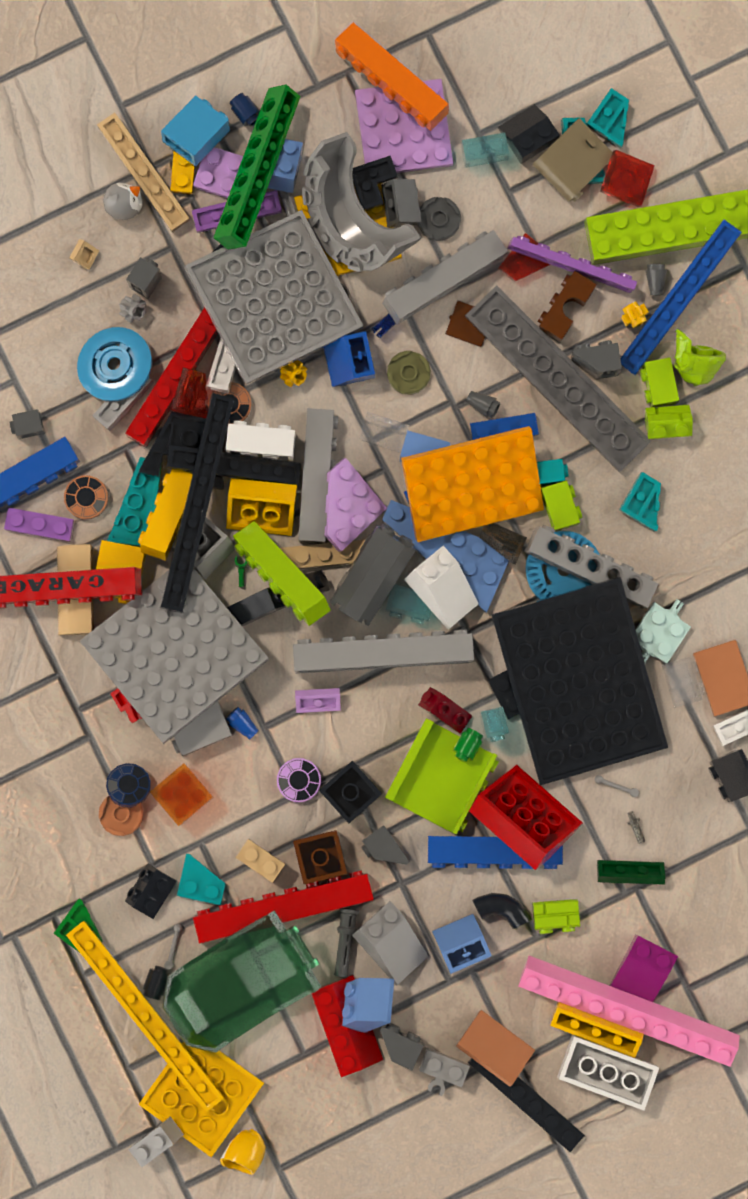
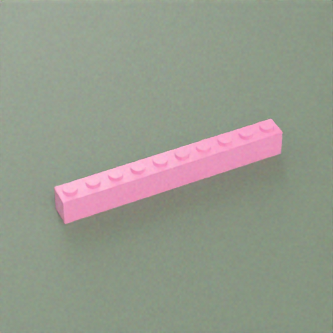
(629, 1011)

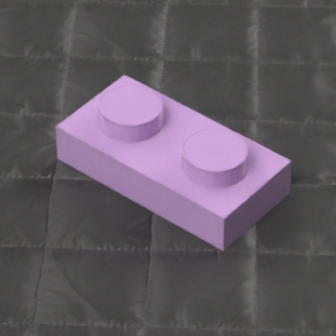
(317, 700)

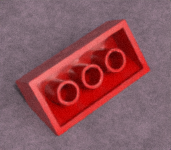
(350, 1047)

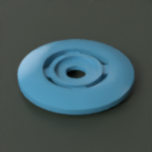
(134, 363)
(559, 583)

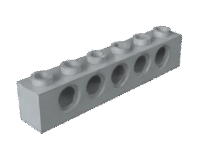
(539, 549)

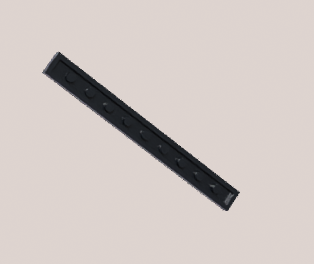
(197, 503)

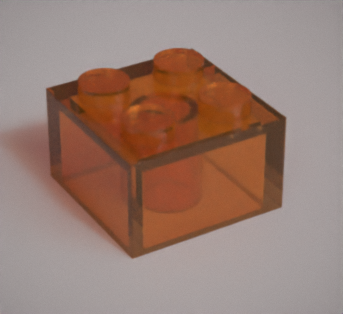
(181, 794)

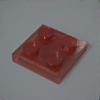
(627, 178)

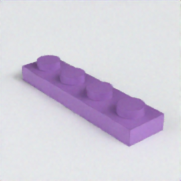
(209, 217)

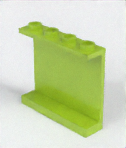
(437, 782)

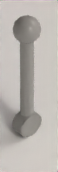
(633, 792)
(169, 964)

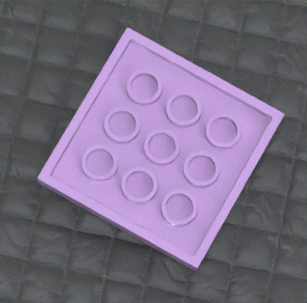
(392, 132)

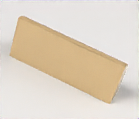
(75, 617)

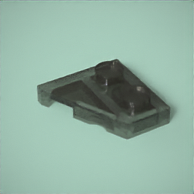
(503, 541)

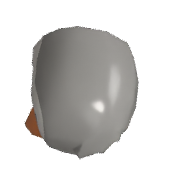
(123, 201)

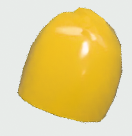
(244, 1152)

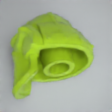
(698, 362)

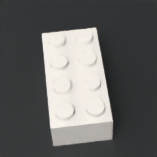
(608, 1072)

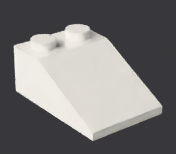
(443, 587)

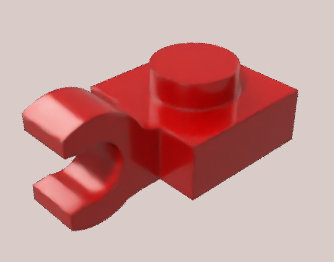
(124, 705)

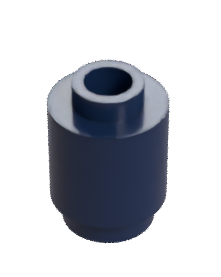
(244, 109)

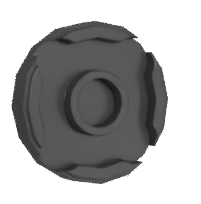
(439, 218)

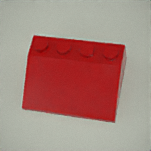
(525, 816)

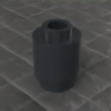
(155, 982)

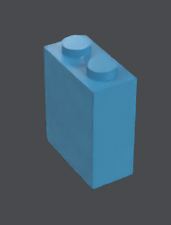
(195, 130)

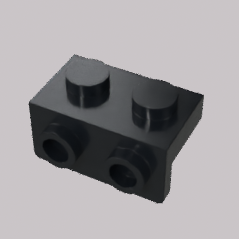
(150, 891)

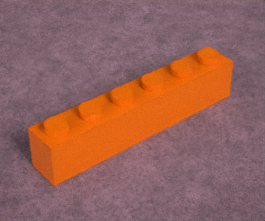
(391, 77)

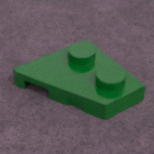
(74, 917)

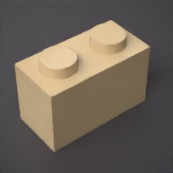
(260, 860)

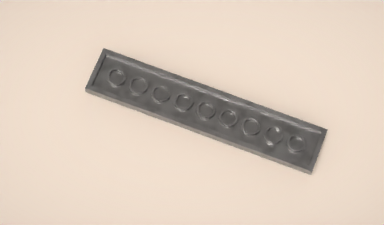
(558, 378)

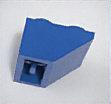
(349, 360)

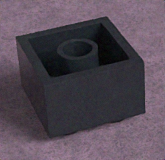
(350, 792)

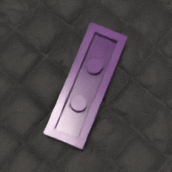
(39, 524)

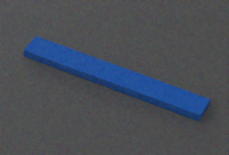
(679, 296)

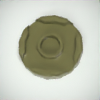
(408, 372)

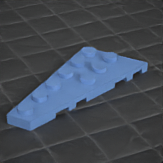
(477, 559)

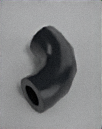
(503, 906)

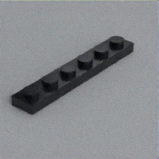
(238, 466)
(535, 1108)

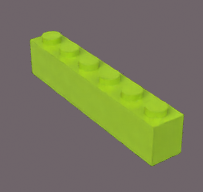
(281, 574)

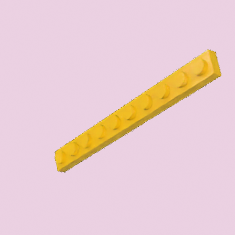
(145, 1016)

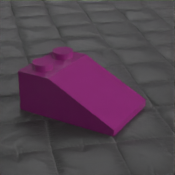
(643, 969)

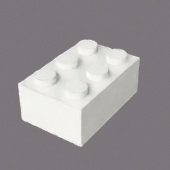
(261, 441)

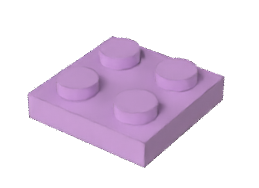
(217, 172)

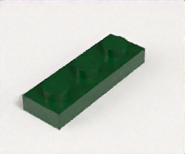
(630, 872)

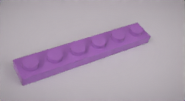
(563, 260)

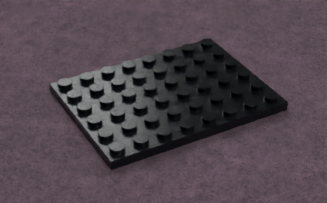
(579, 680)

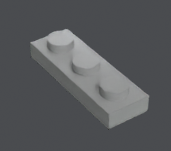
(113, 411)

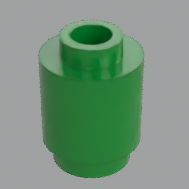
(468, 745)

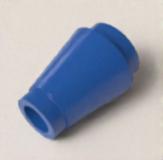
(242, 723)

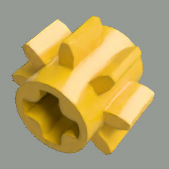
(634, 314)
(293, 373)

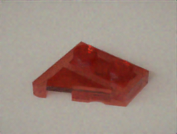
(519, 266)

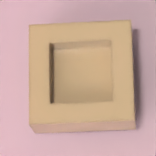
(84, 254)

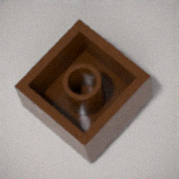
(320, 857)

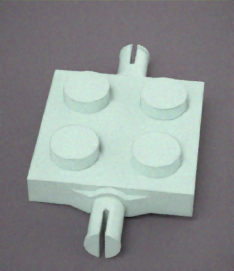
(661, 631)

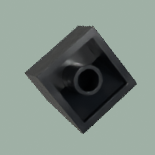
(529, 133)

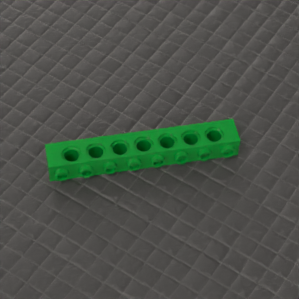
(257, 167)

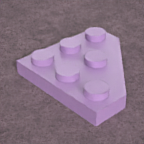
(349, 505)

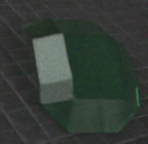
(239, 983)

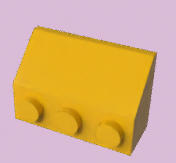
(264, 502)

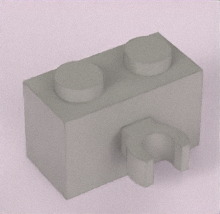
(443, 1069)

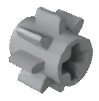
(132, 308)

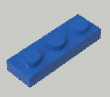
(501, 425)

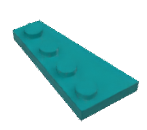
(135, 507)

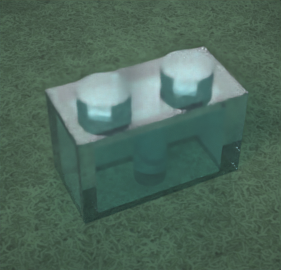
(485, 150)
(407, 603)
(494, 724)

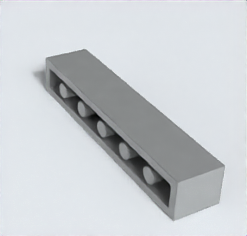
(445, 276)
(317, 462)

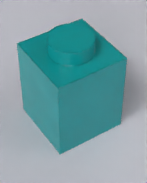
(552, 472)

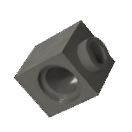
(27, 424)

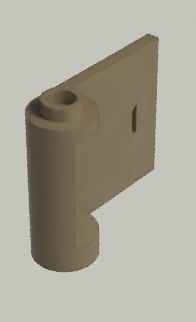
(573, 160)

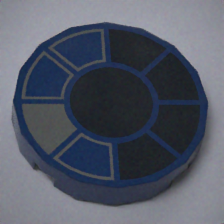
(128, 785)

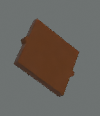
(461, 328)

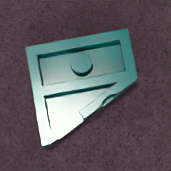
(611, 118)
(643, 501)
(200, 883)

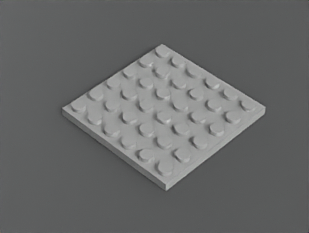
(273, 297)
(173, 661)

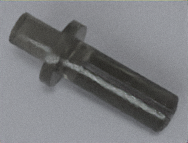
(636, 827)

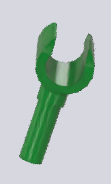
(241, 570)

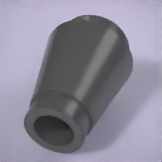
(656, 278)
(483, 403)

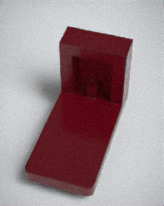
(445, 709)

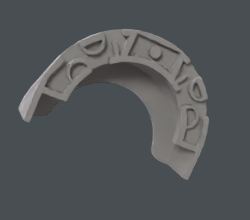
(339, 218)

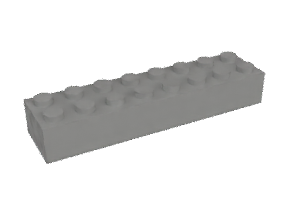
(383, 653)

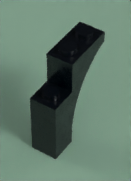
(268, 602)

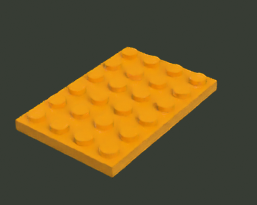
(472, 484)

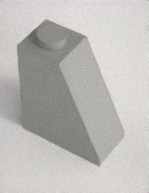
(203, 731)

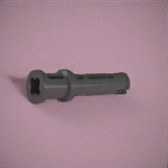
(346, 929)

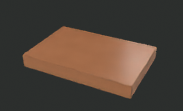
(723, 677)
(495, 1048)

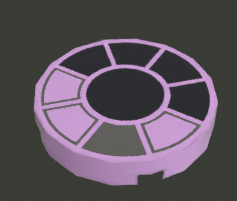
(298, 780)

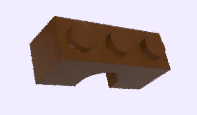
(576, 289)

